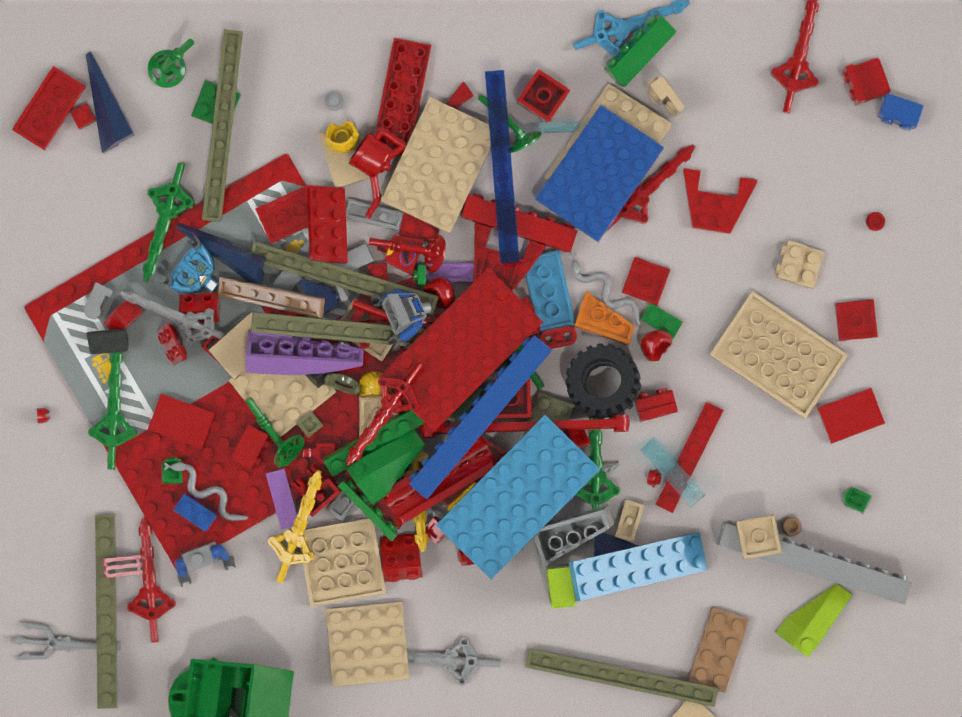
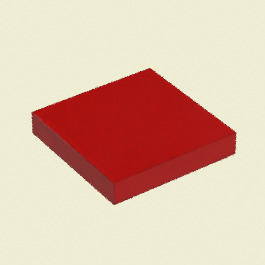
(645, 281)
(856, 320)

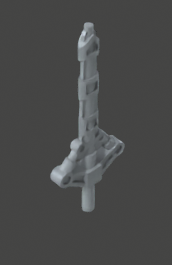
(186, 321)
(451, 660)

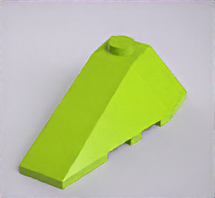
(811, 622)

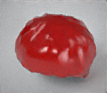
(443, 288)
(655, 344)

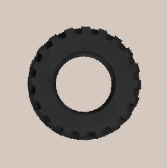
(596, 358)

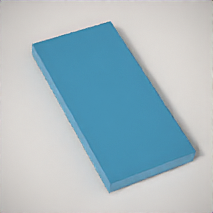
(550, 292)

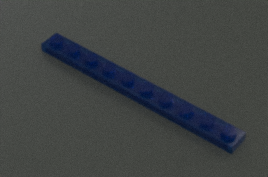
(502, 166)

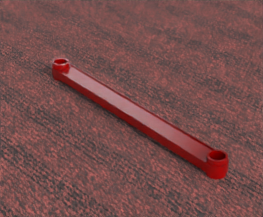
(619, 423)

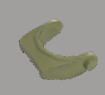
(331, 378)

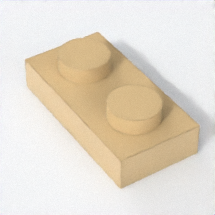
(629, 520)

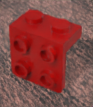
(866, 81)
(400, 558)

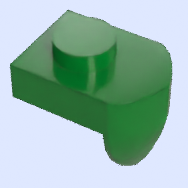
(169, 475)
(856, 499)

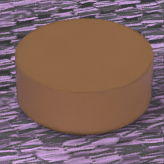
(791, 526)

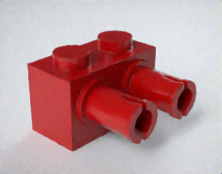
(328, 490)

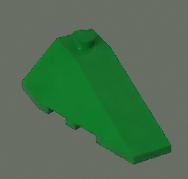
(382, 468)

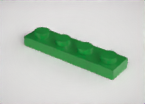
(374, 514)

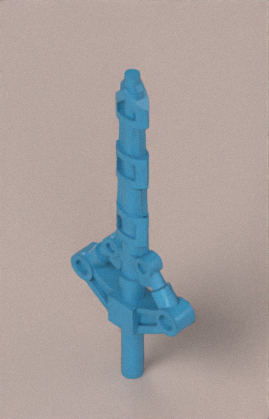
(621, 28)

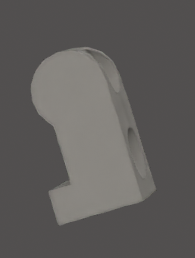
(97, 298)

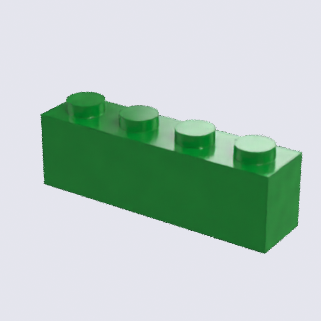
(639, 50)

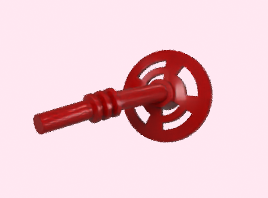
(435, 254)

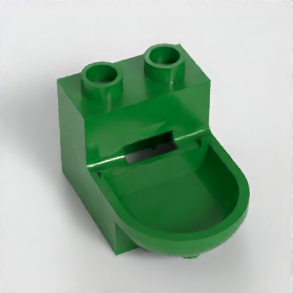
(207, 688)

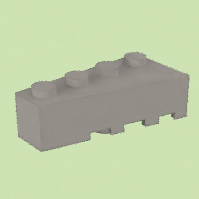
(570, 532)

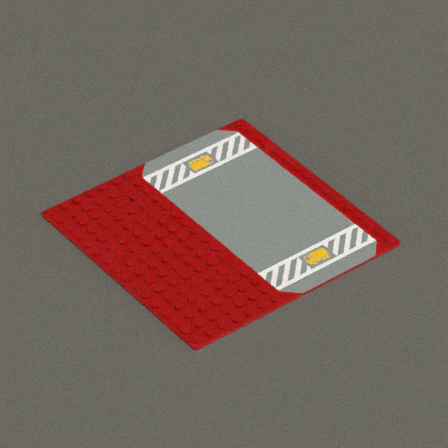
(199, 378)

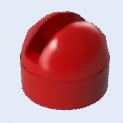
(41, 415)

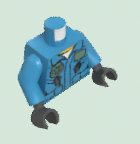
(193, 271)

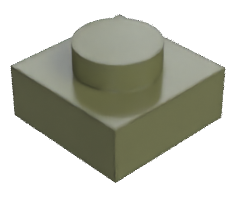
(309, 424)

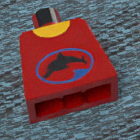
(402, 260)

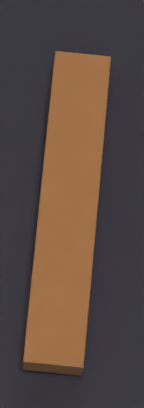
(271, 297)

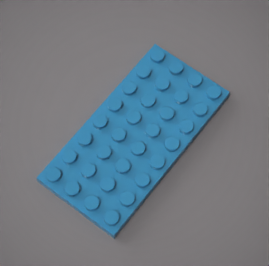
(517, 497)

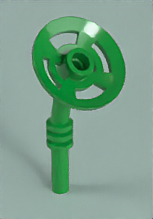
(168, 66)
(522, 138)
(284, 447)

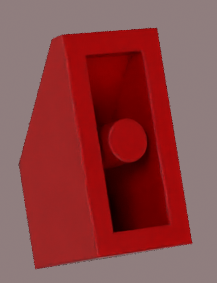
(124, 316)

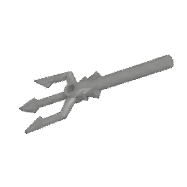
(52, 642)

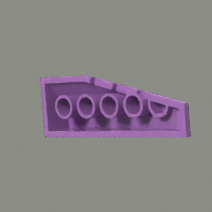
(297, 355)

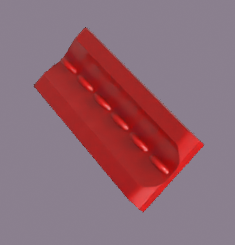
(403, 89)
(408, 503)

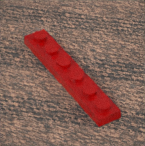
(691, 452)

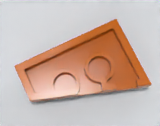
(602, 321)

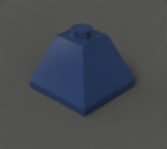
(331, 298)

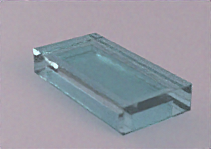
(558, 127)

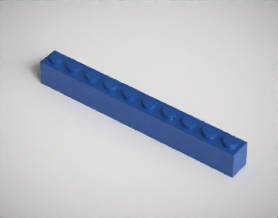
(480, 417)

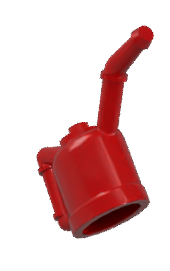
(374, 158)

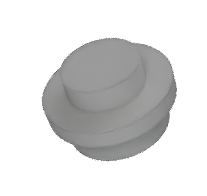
(334, 101)

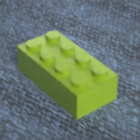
(560, 586)

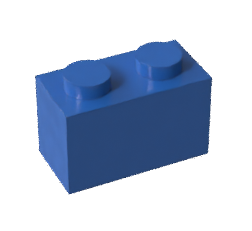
(900, 112)
(195, 512)

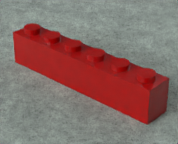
(528, 225)

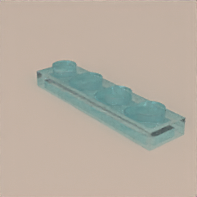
(673, 472)

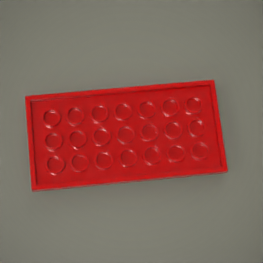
(464, 347)

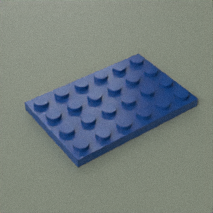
(599, 173)

